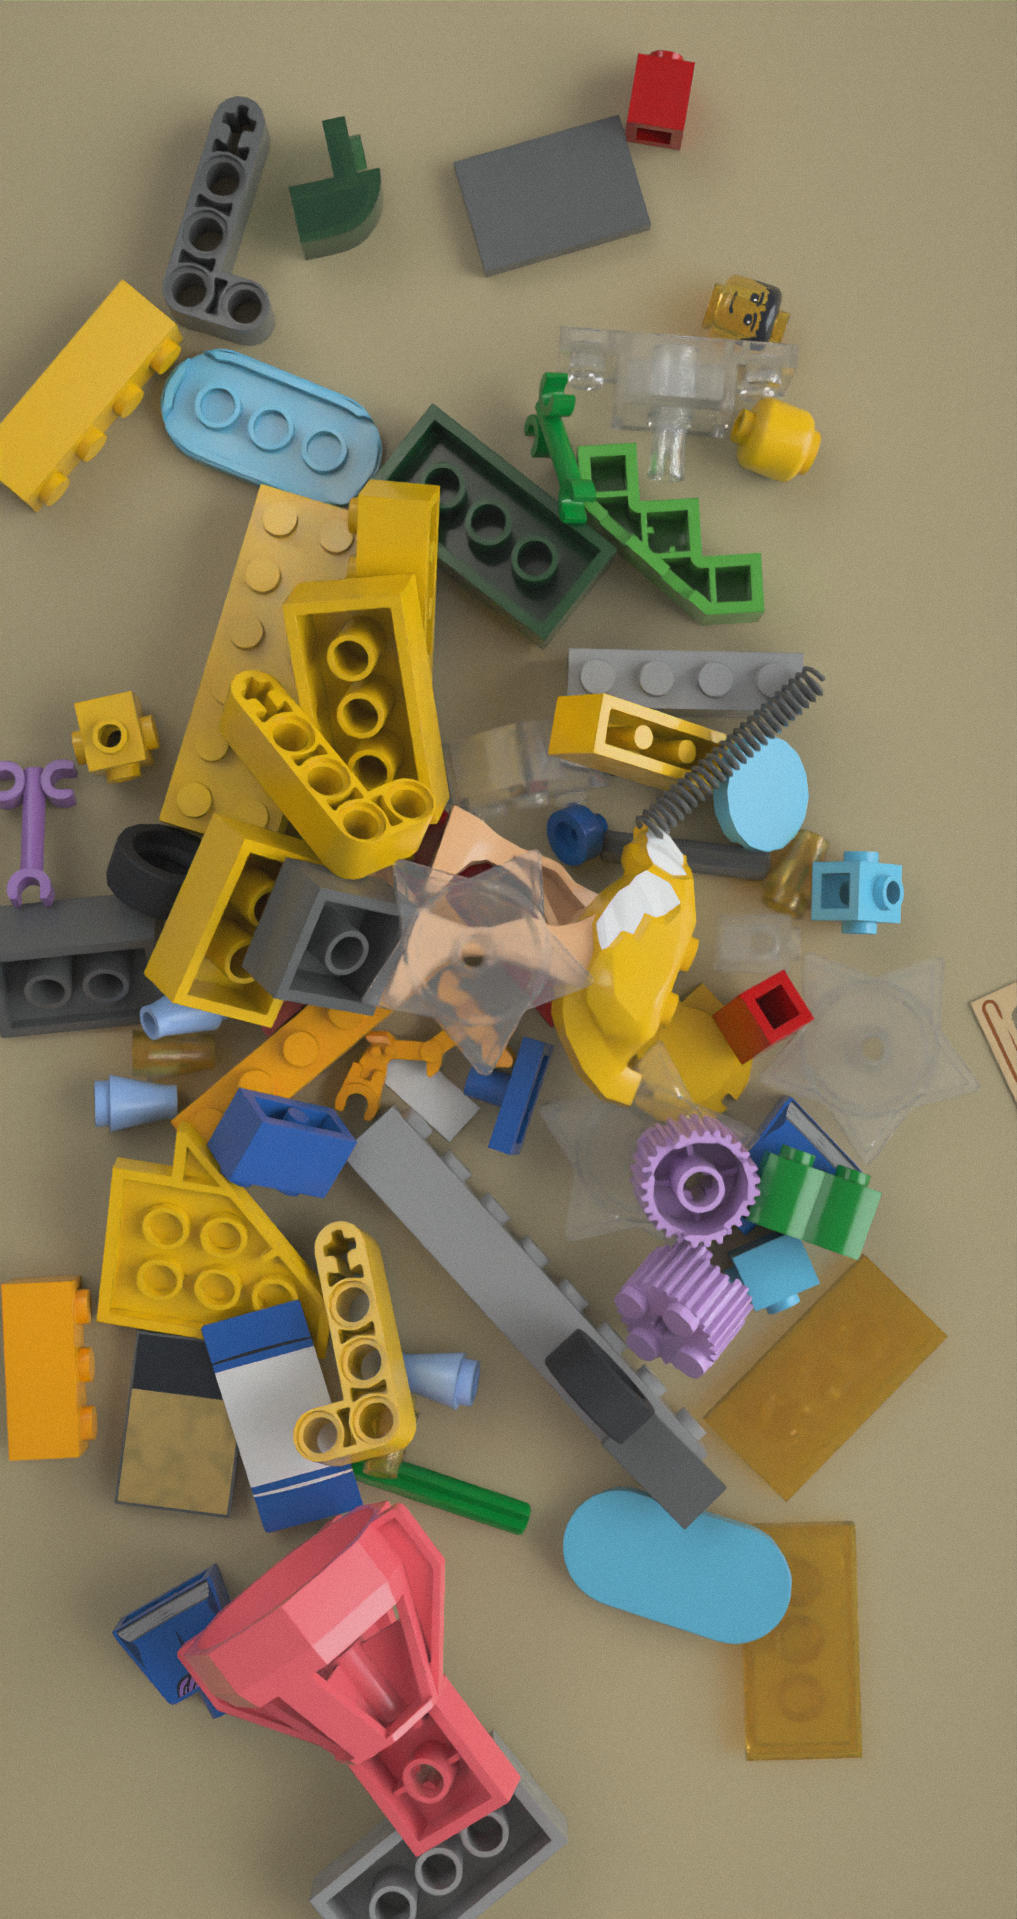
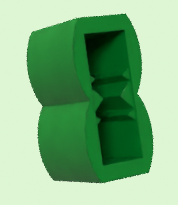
(812, 1203)

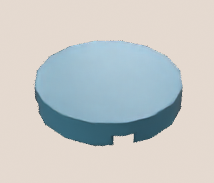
(764, 799)

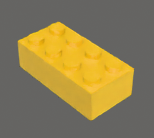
(368, 678)

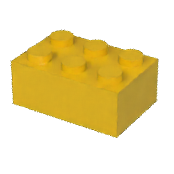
(217, 917)

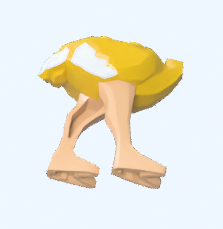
(625, 937)

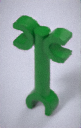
(553, 443)

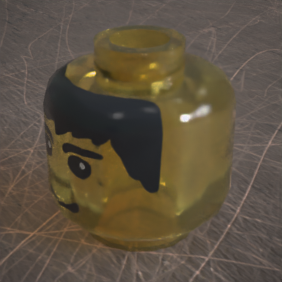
(746, 311)

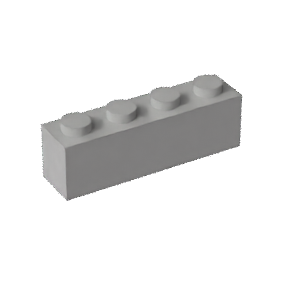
(684, 681)

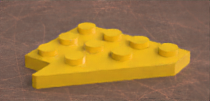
(196, 1249)

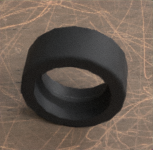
(151, 867)
(599, 1386)

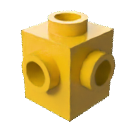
(103, 719)

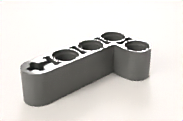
(227, 217)

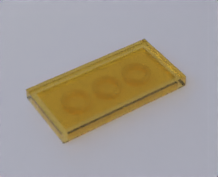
(824, 1377)
(806, 1670)

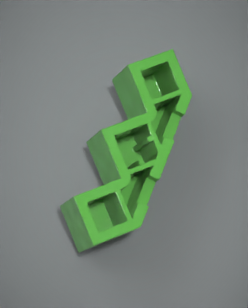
(665, 541)

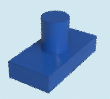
(513, 1093)

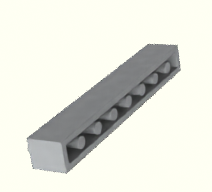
(489, 1261)

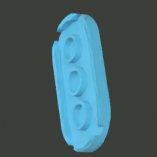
(270, 427)
(705, 1579)

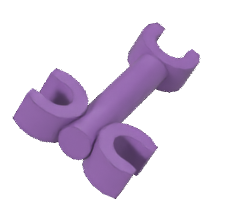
(31, 790)

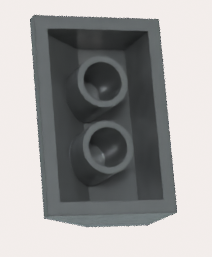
(74, 965)

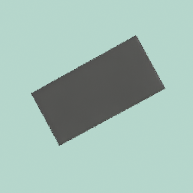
(667, 1470)

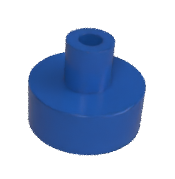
(576, 834)

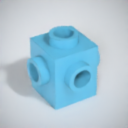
(857, 892)

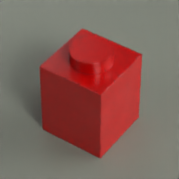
(659, 99)
(762, 1017)

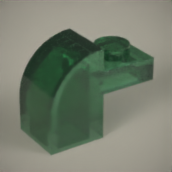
(343, 209)

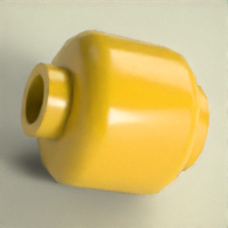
(775, 439)

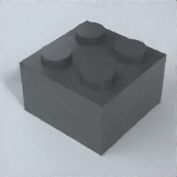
(323, 937)

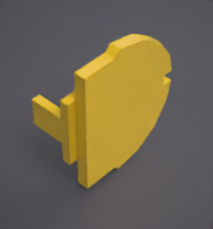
(701, 1051)

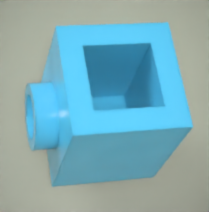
(773, 1270)

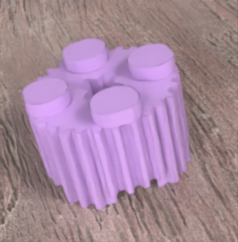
(673, 1154)
(682, 1308)

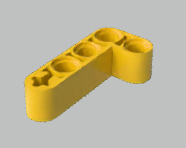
(314, 788)
(351, 1344)

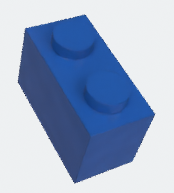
(281, 1144)

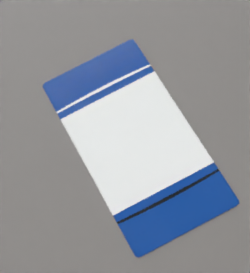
(267, 1383)

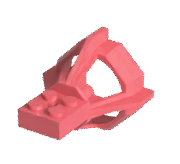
(379, 1678)

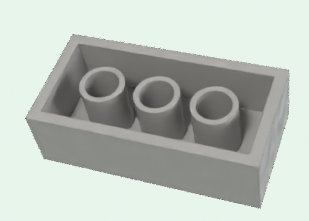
(455, 1878)

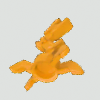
(370, 1073)

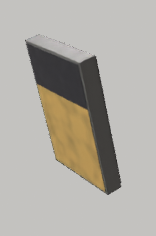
(176, 1430)

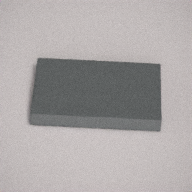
(552, 195)

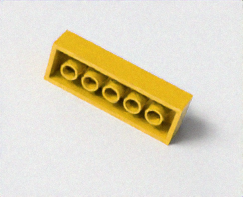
(284, 545)

